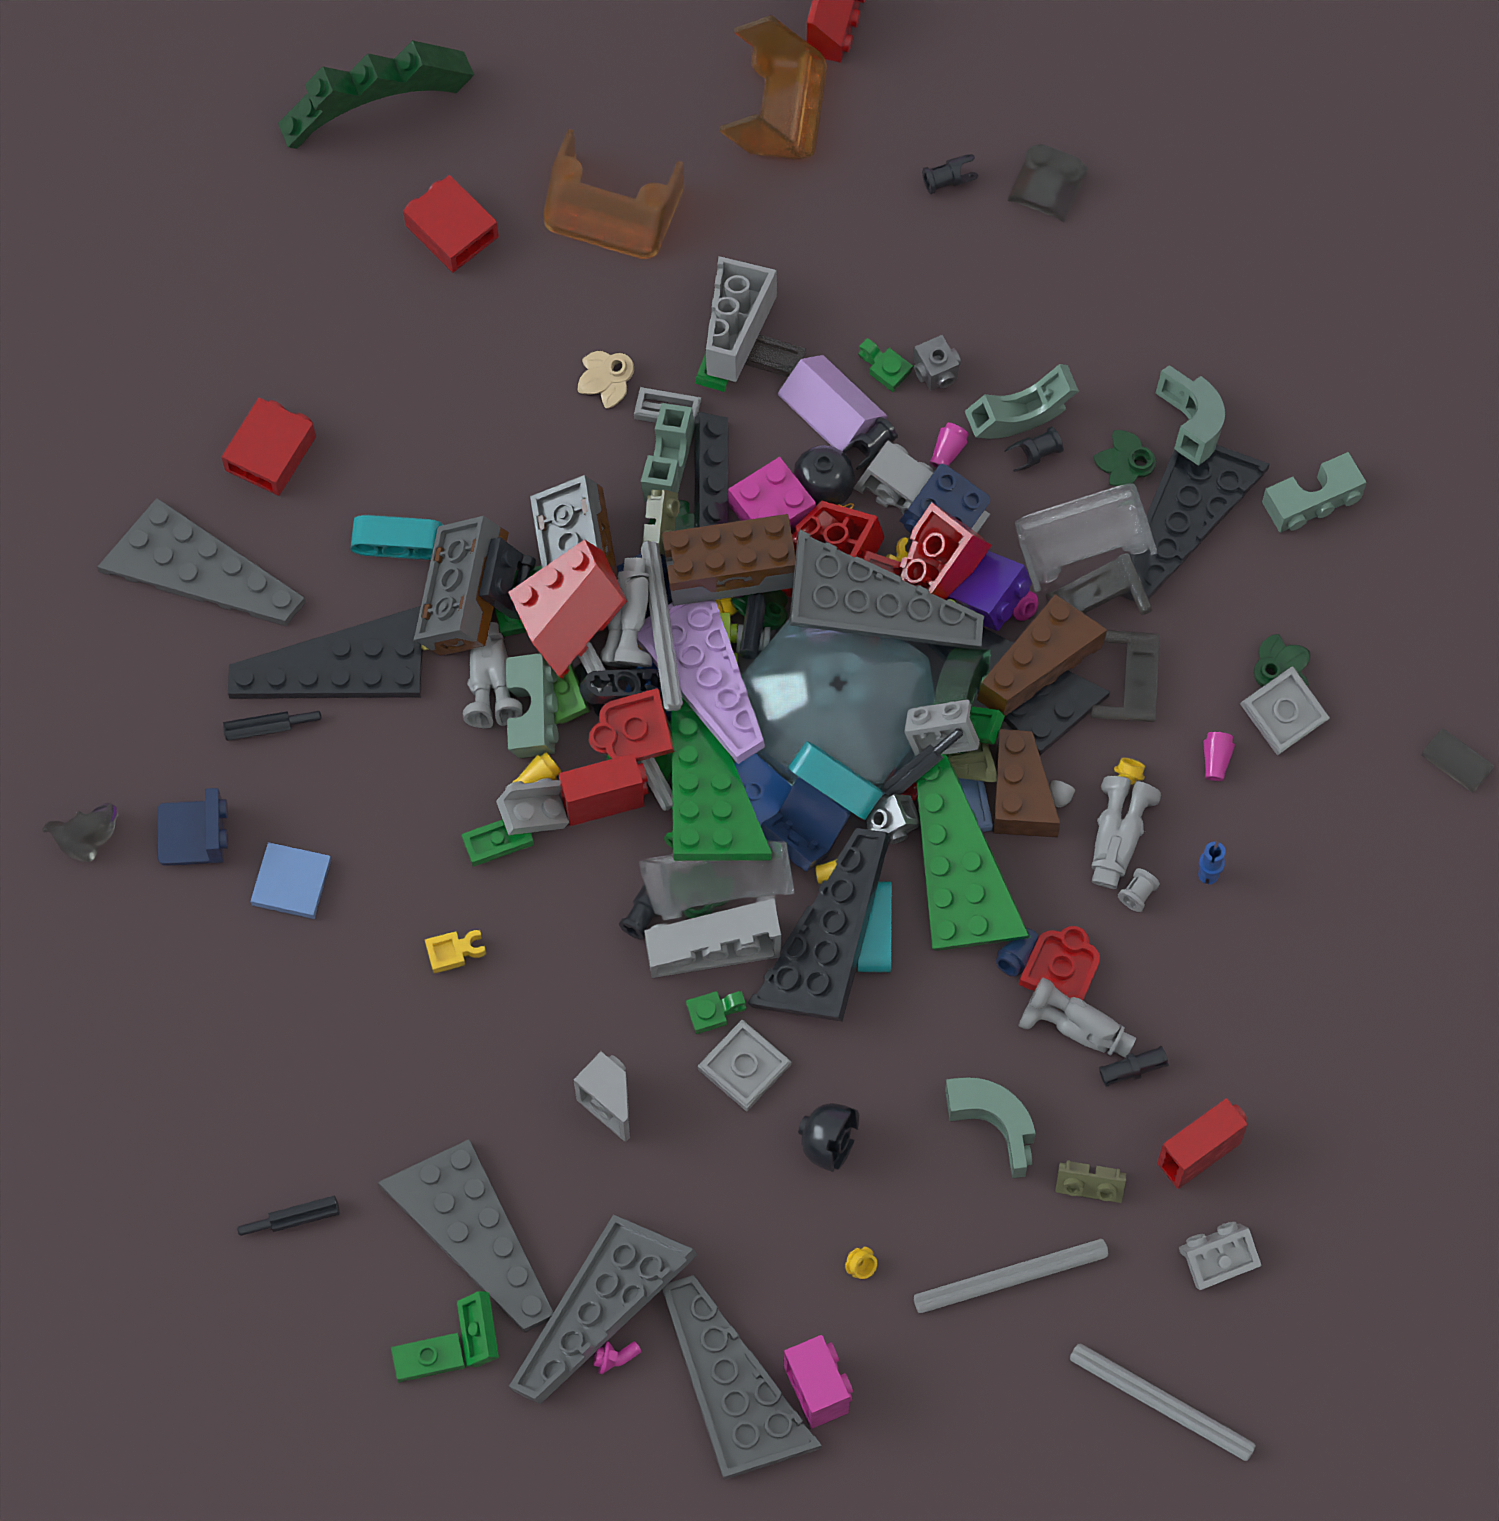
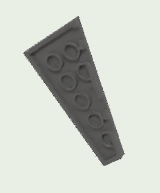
(191, 563)
(864, 599)
(465, 1219)
(609, 1289)

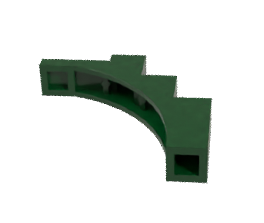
(374, 77)

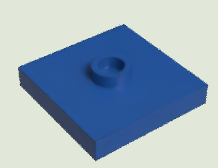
(763, 786)

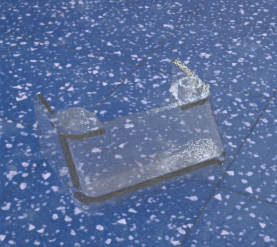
(1083, 530)
(687, 884)

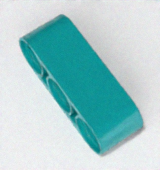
(394, 537)
(835, 780)
(876, 947)

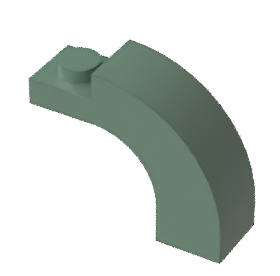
(1202, 407)
(1019, 412)
(995, 1104)

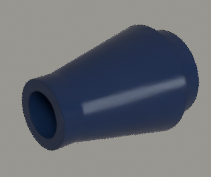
(1015, 954)

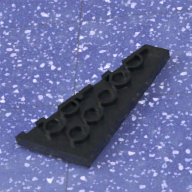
(1189, 507)
(355, 662)
(1052, 708)
(825, 945)

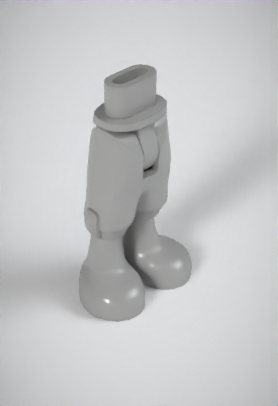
(621, 644)
(489, 672)
(1119, 836)
(1076, 1020)

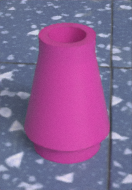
(949, 444)
(1217, 754)

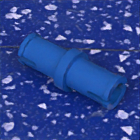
(1211, 862)

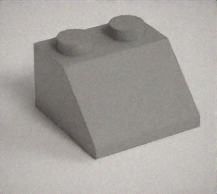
(604, 1092)

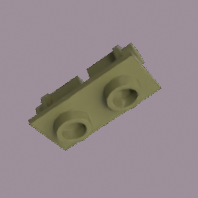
(664, 508)
(1105, 1184)

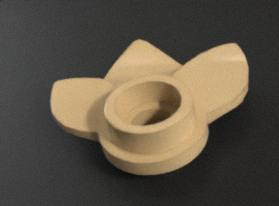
(603, 380)

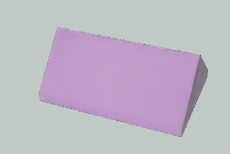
(829, 401)

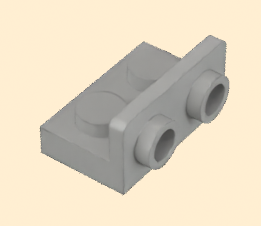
(935, 722)
(532, 807)
(1220, 1254)

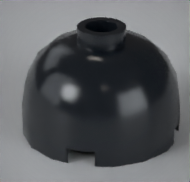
(825, 474)
(828, 1134)

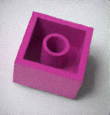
(771, 493)
(817, 1382)

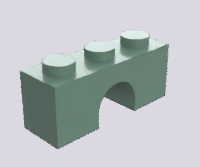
(673, 440)
(1292, 506)
(535, 730)

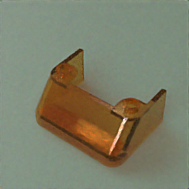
(791, 94)
(607, 217)

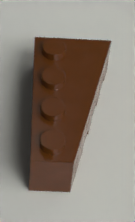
(1044, 651)

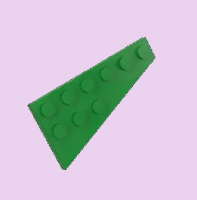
(708, 798)
(963, 880)

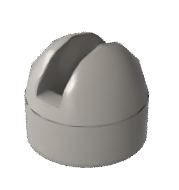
(1061, 793)

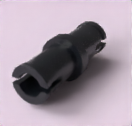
(1133, 1066)

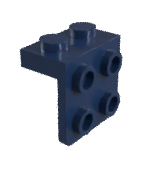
(950, 493)
(808, 824)
(193, 830)

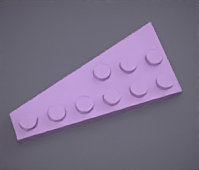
(710, 675)

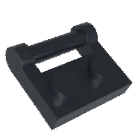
(500, 574)

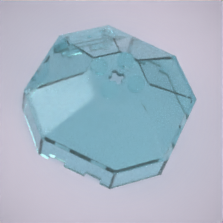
(856, 725)

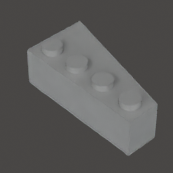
(739, 310)
(899, 479)
(715, 940)

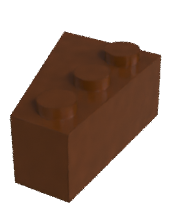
(1022, 789)

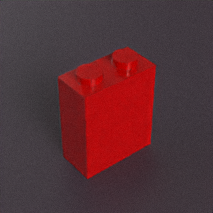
(450, 223)
(269, 446)
(603, 789)
(1202, 1143)

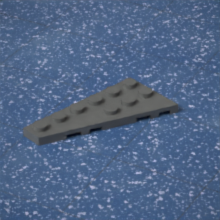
(738, 1399)

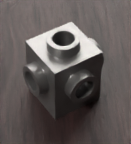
(936, 363)
(895, 816)

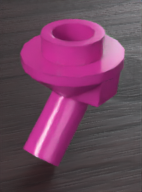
(1026, 607)
(607, 1357)

